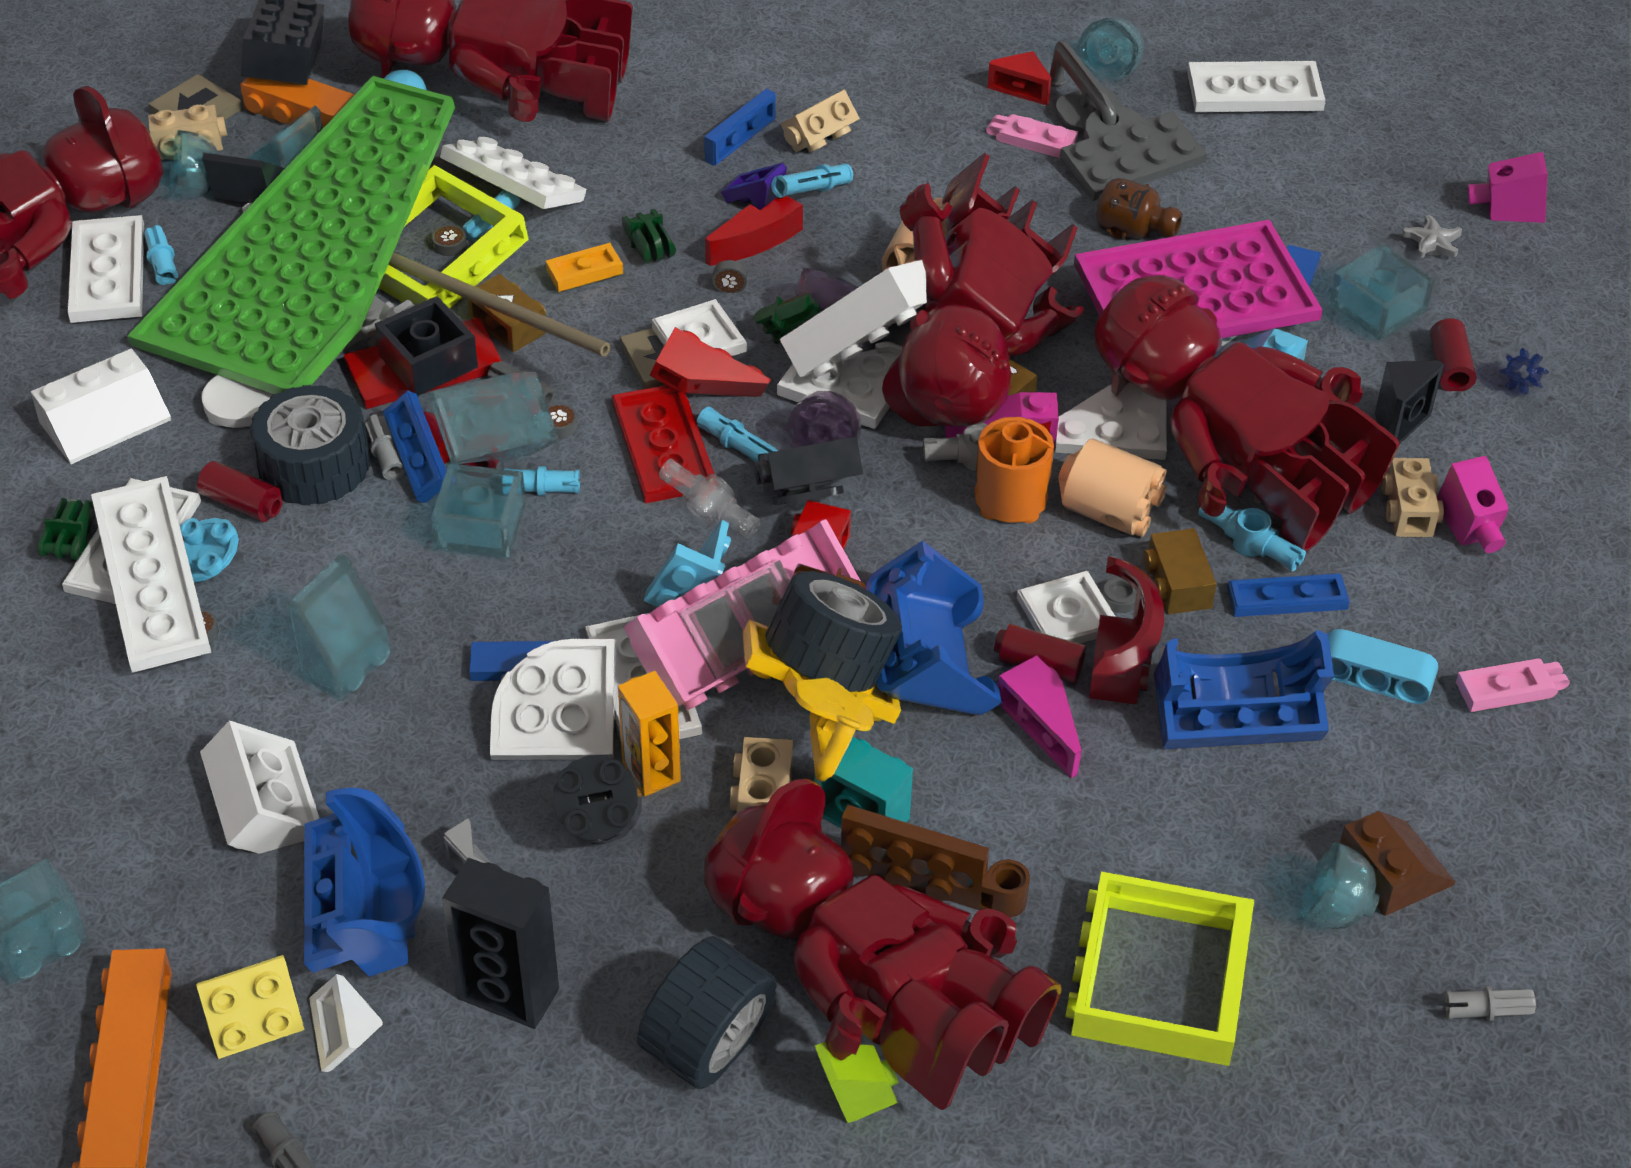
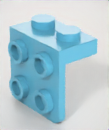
(689, 568)

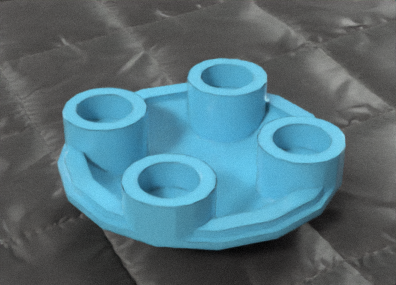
(209, 546)

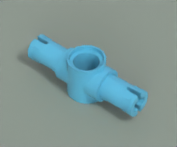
(1255, 536)

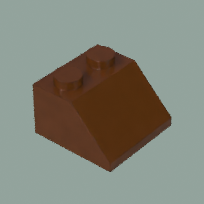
(1401, 860)

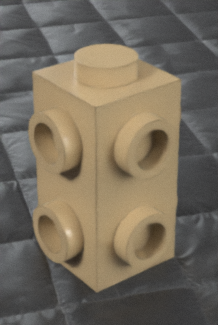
(196, 119)
(819, 121)
(1412, 497)

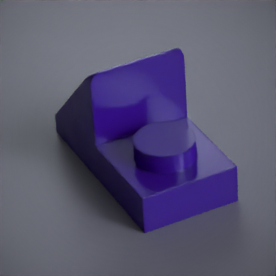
(754, 186)

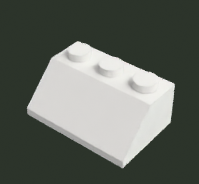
(100, 406)
(258, 788)

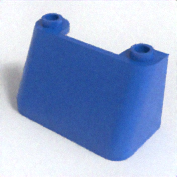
(930, 655)

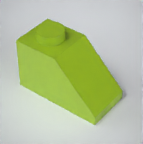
(859, 1081)

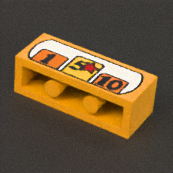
(649, 732)

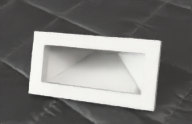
(340, 1021)

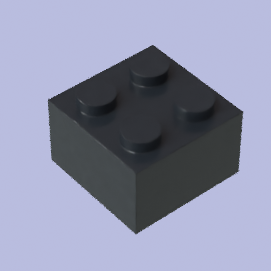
(426, 345)

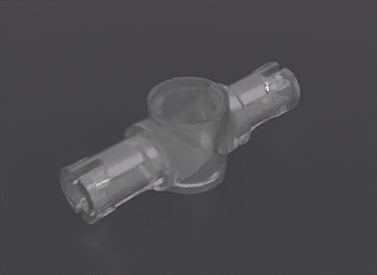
(709, 498)

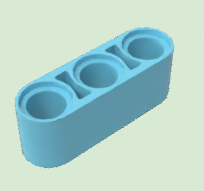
(1382, 666)

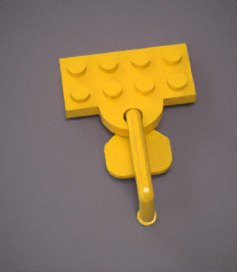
(832, 708)

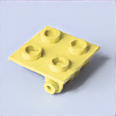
(250, 1006)

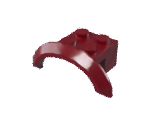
(1126, 642)

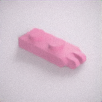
(1031, 134)
(1511, 684)

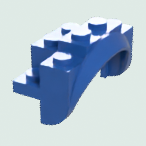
(365, 905)

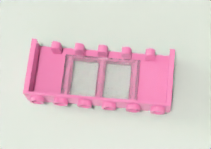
(700, 635)

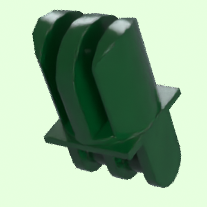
(649, 236)
(786, 315)
(67, 529)

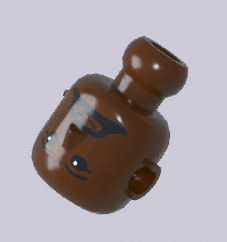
(1134, 211)

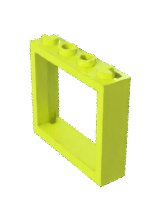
(477, 260)
(1176, 904)

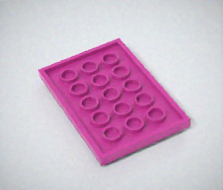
(1234, 270)

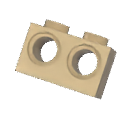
(761, 769)

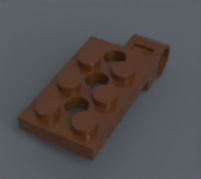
(946, 858)

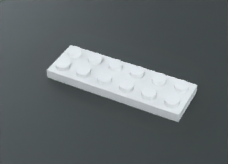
(150, 574)

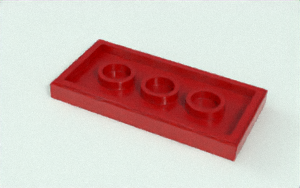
(380, 385)
(659, 428)

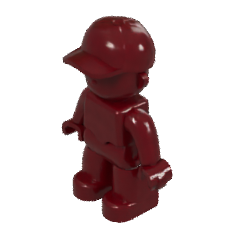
(506, 46)
(87, 166)
(977, 301)
(1254, 407)
(877, 951)

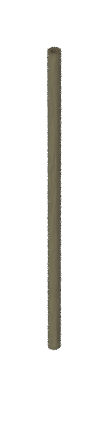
(500, 305)

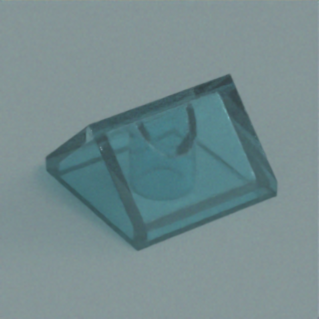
(290, 140)

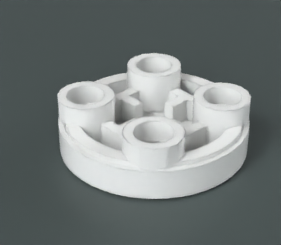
(231, 402)

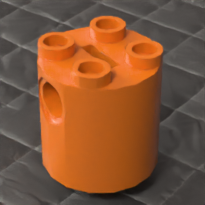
(1013, 470)

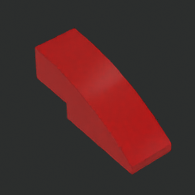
(754, 231)

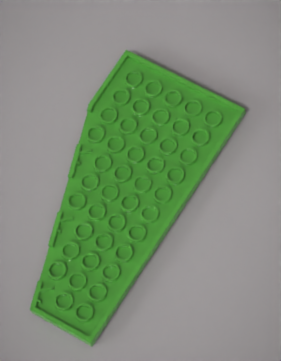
(309, 252)

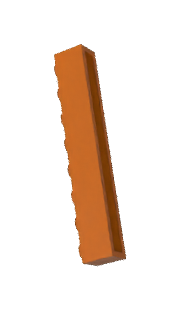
(125, 1060)

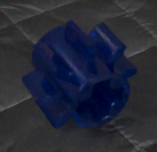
(1515, 375)

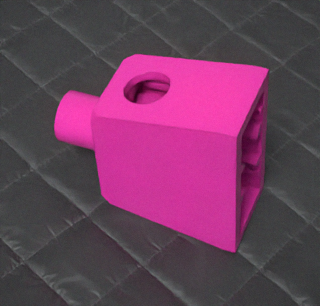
(1514, 189)
(1474, 504)

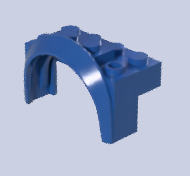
(1237, 696)

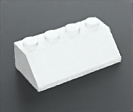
(857, 318)

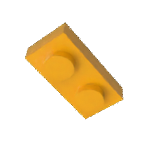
(584, 267)

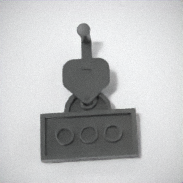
(1115, 137)

